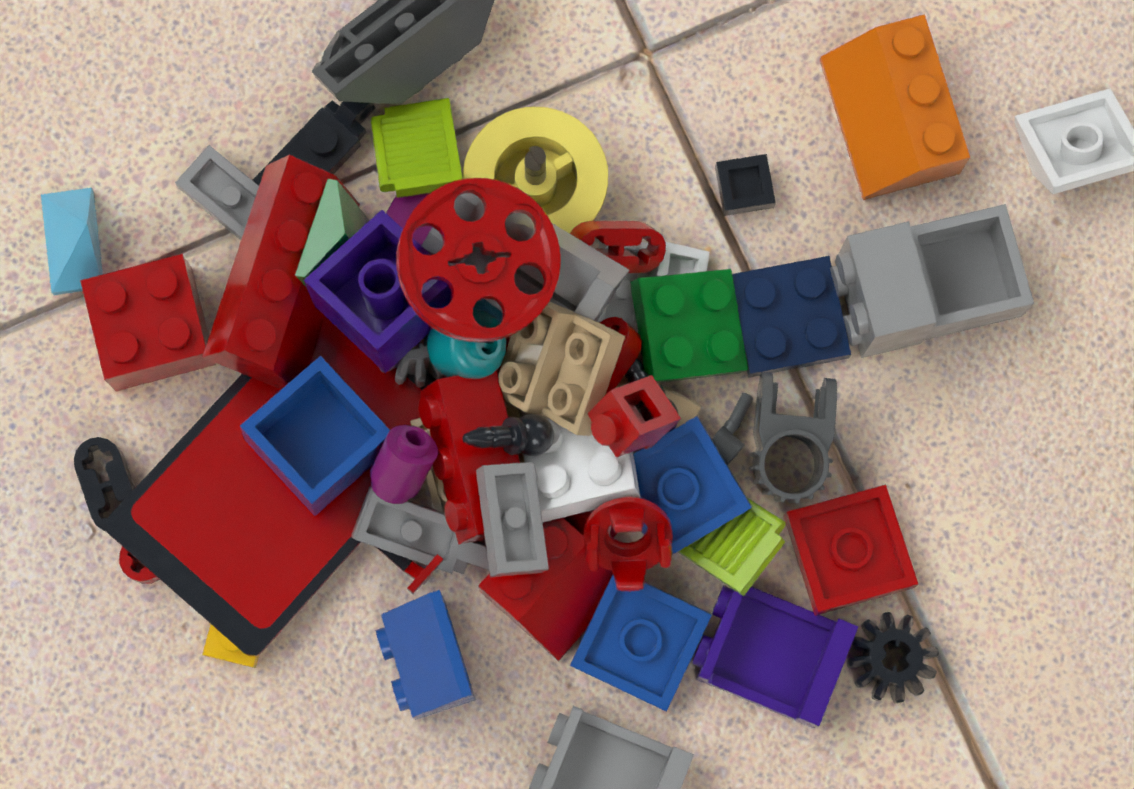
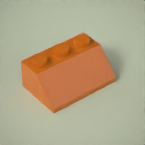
(895, 108)

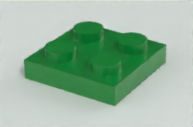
(689, 325)

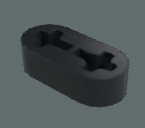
(91, 482)

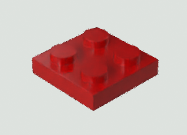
(850, 549)

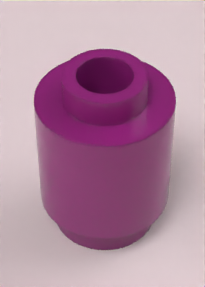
(402, 464)

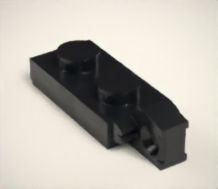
(328, 136)

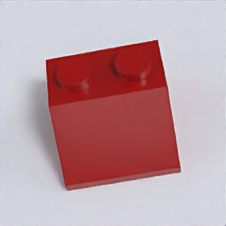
(558, 602)

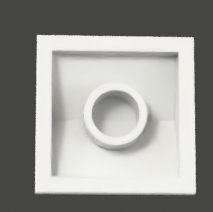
(1077, 141)

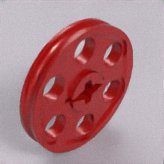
(458, 242)

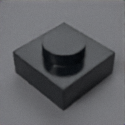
(745, 184)

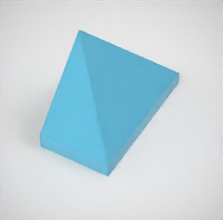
(71, 239)

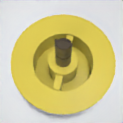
(545, 157)

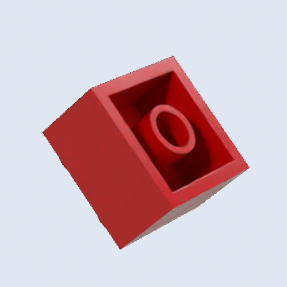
(147, 322)

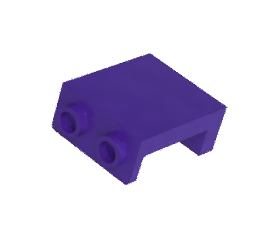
(774, 654)

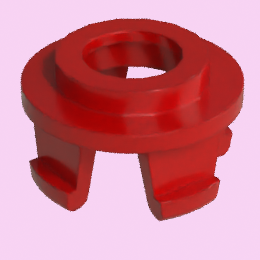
(630, 559)

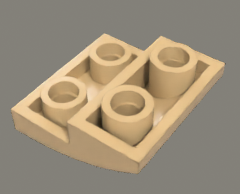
(560, 367)

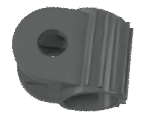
(814, 432)

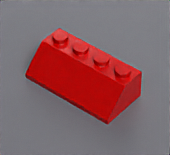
(266, 313)

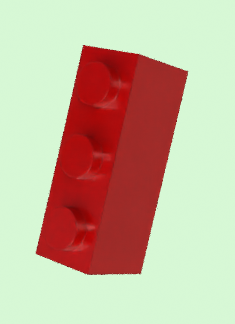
(449, 411)

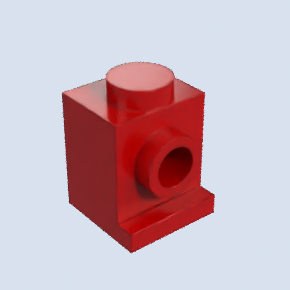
(620, 424)

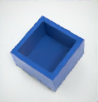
(316, 435)

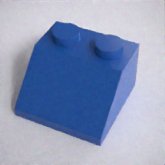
(426, 656)

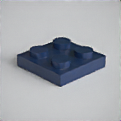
(790, 316)

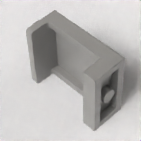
(607, 756)

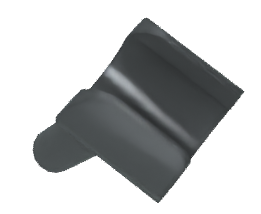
(724, 439)

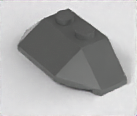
(400, 48)

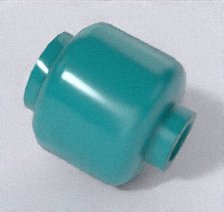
(465, 358)

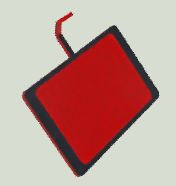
(233, 532)

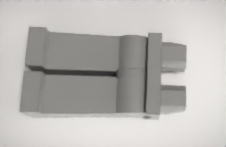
(585, 277)

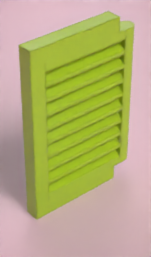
(416, 147)
(739, 548)

